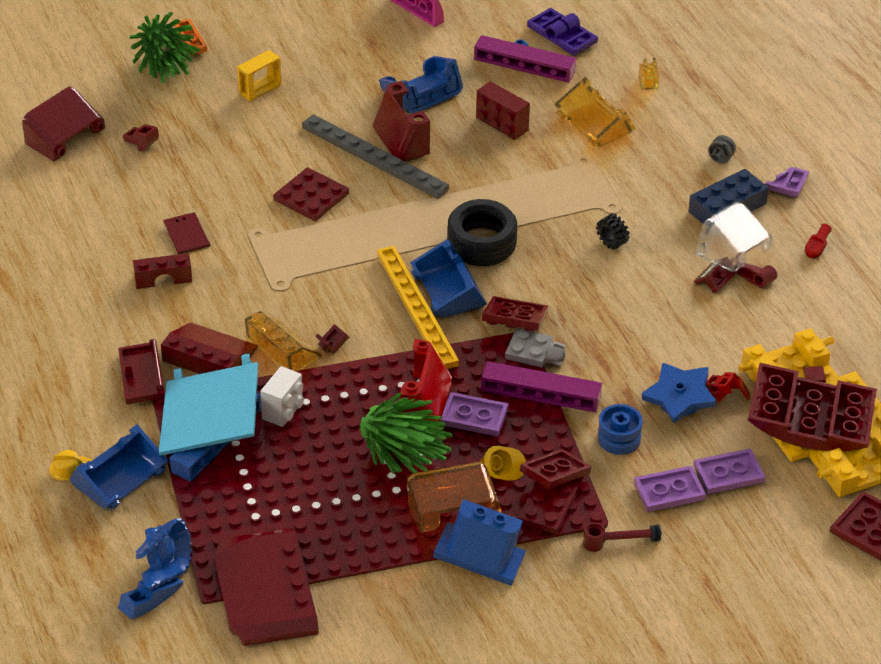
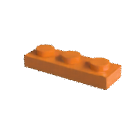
(197, 41)

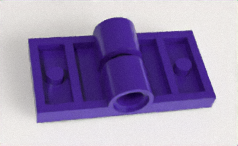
(563, 31)

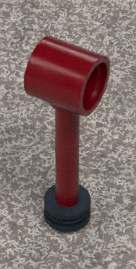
(595, 535)

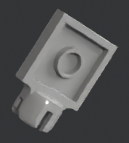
(535, 349)

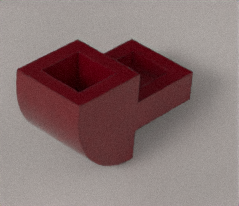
(142, 136)

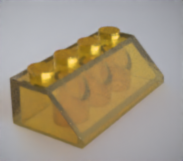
(280, 341)

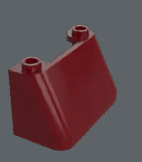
(59, 120)

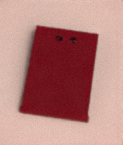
(186, 233)

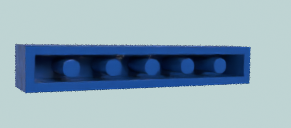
(191, 462)

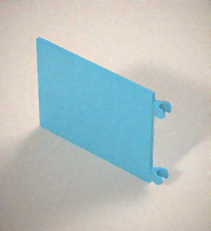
(209, 407)

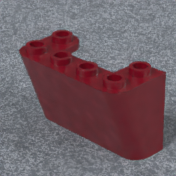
(399, 131)

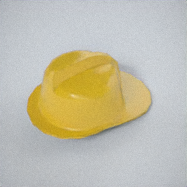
(503, 462)
(65, 464)

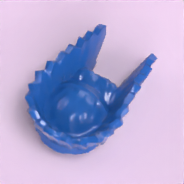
(166, 552)

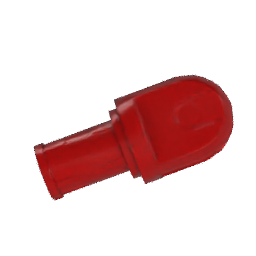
(817, 242)

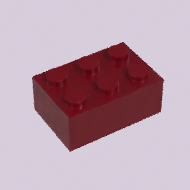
(502, 110)

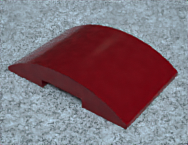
(811, 411)

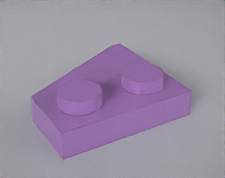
(789, 182)

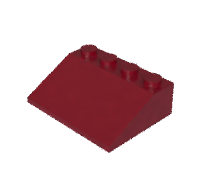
(204, 349)

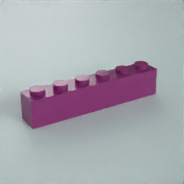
(525, 58)
(541, 386)

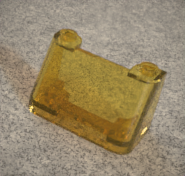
(593, 114)

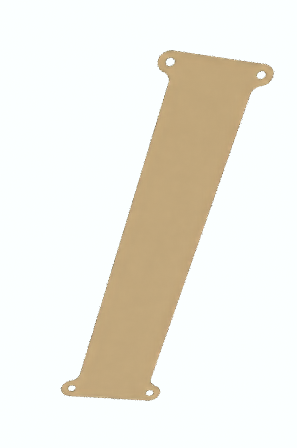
(425, 221)

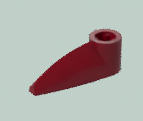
(758, 276)

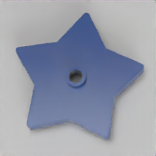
(680, 391)

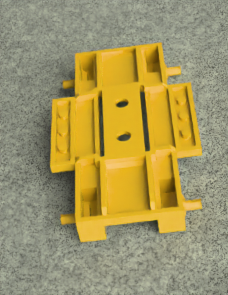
(843, 470)

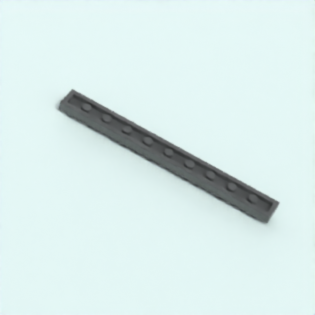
(375, 156)

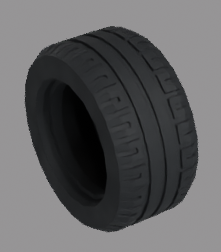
(482, 214)

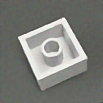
(282, 396)

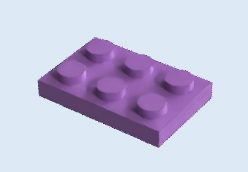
(474, 414)
(729, 471)
(669, 488)

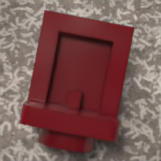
(332, 339)

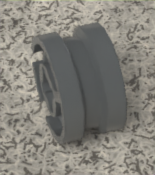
(722, 149)

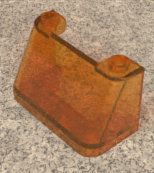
(444, 491)

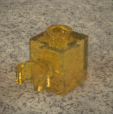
(648, 75)

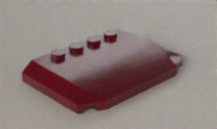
(265, 587)

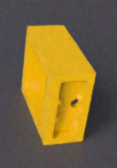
(246, 84)

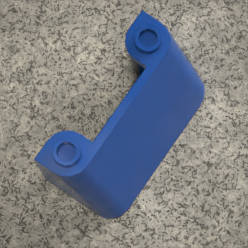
(438, 83)
(447, 281)
(119, 469)

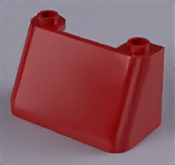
(434, 380)

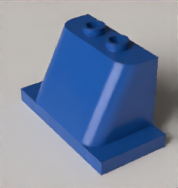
(482, 542)

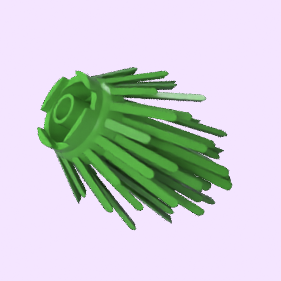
(163, 46)
(389, 428)

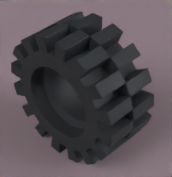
(612, 231)

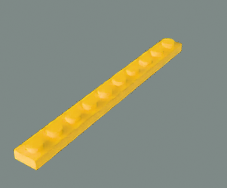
(416, 305)

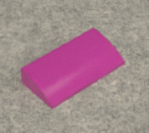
(427, 10)

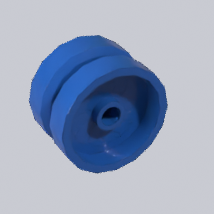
(620, 429)

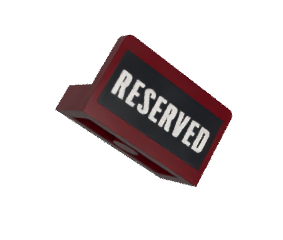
(715, 277)

